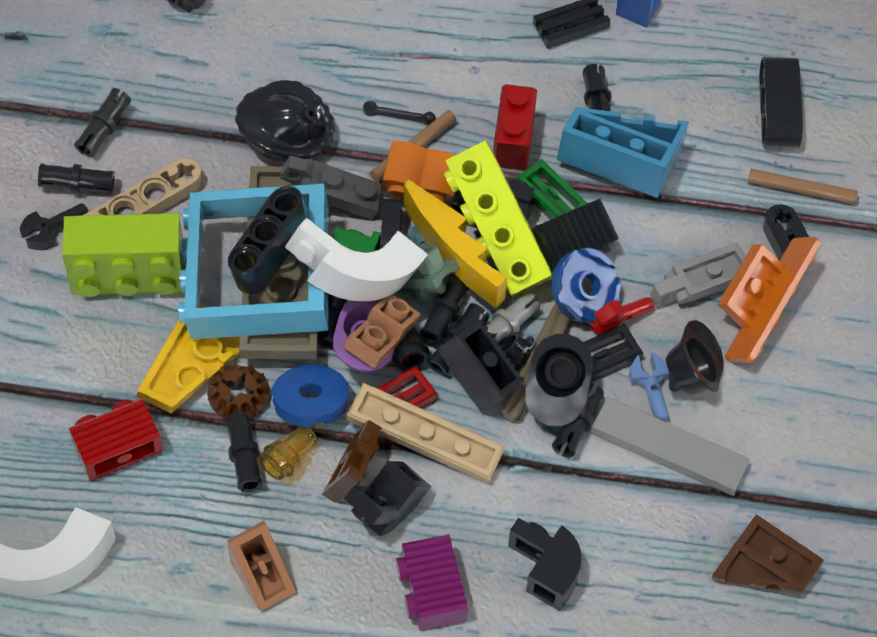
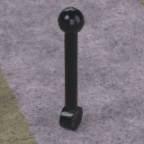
(370, 109)

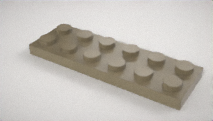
(287, 285)

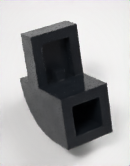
(388, 498)
(555, 559)

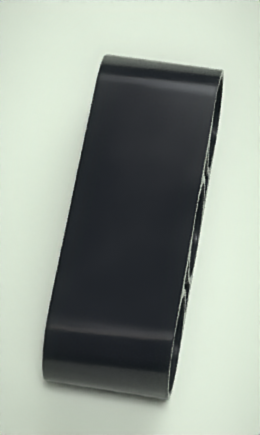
(780, 102)
(264, 241)

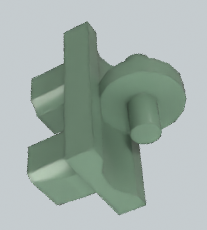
(428, 277)

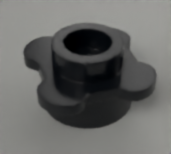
(517, 348)

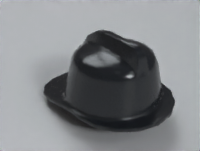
(695, 360)
(558, 380)

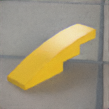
(447, 229)

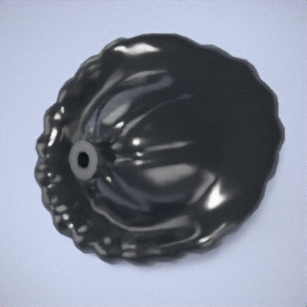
(285, 120)

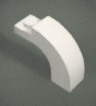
(354, 273)
(60, 562)

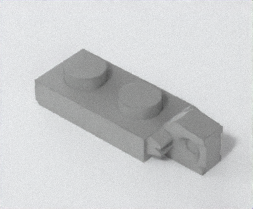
(698, 276)

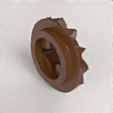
(251, 403)

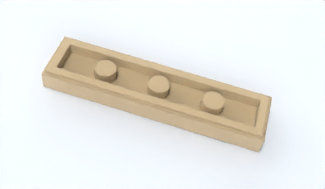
(426, 433)

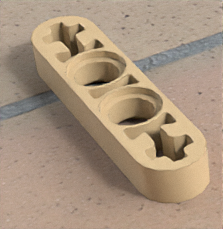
(135, 195)

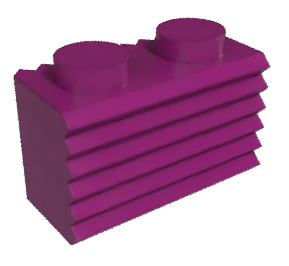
(433, 582)

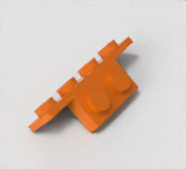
(761, 293)

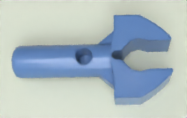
(652, 384)

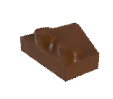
(353, 461)
(768, 561)

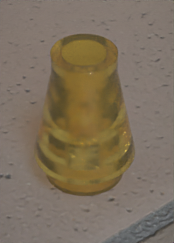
(286, 453)

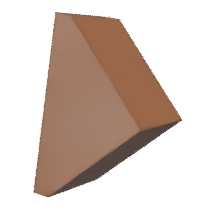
(260, 566)

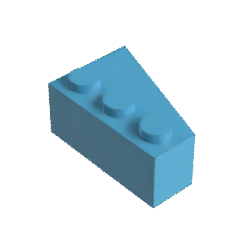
(622, 149)

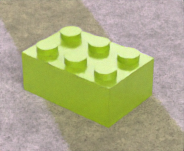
(123, 254)

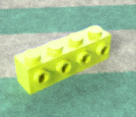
(498, 218)

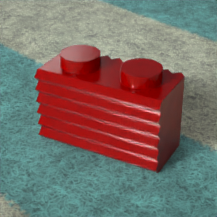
(514, 126)
(115, 438)

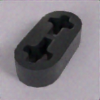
(390, 220)
(775, 233)

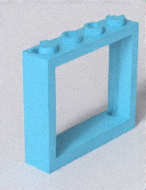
(254, 318)

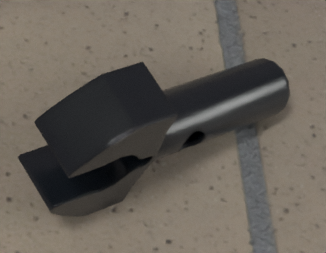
(47, 226)

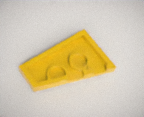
(185, 367)

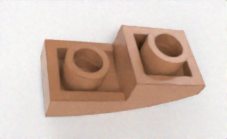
(382, 330)

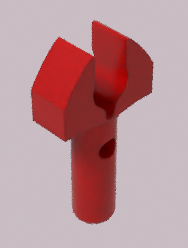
(613, 314)

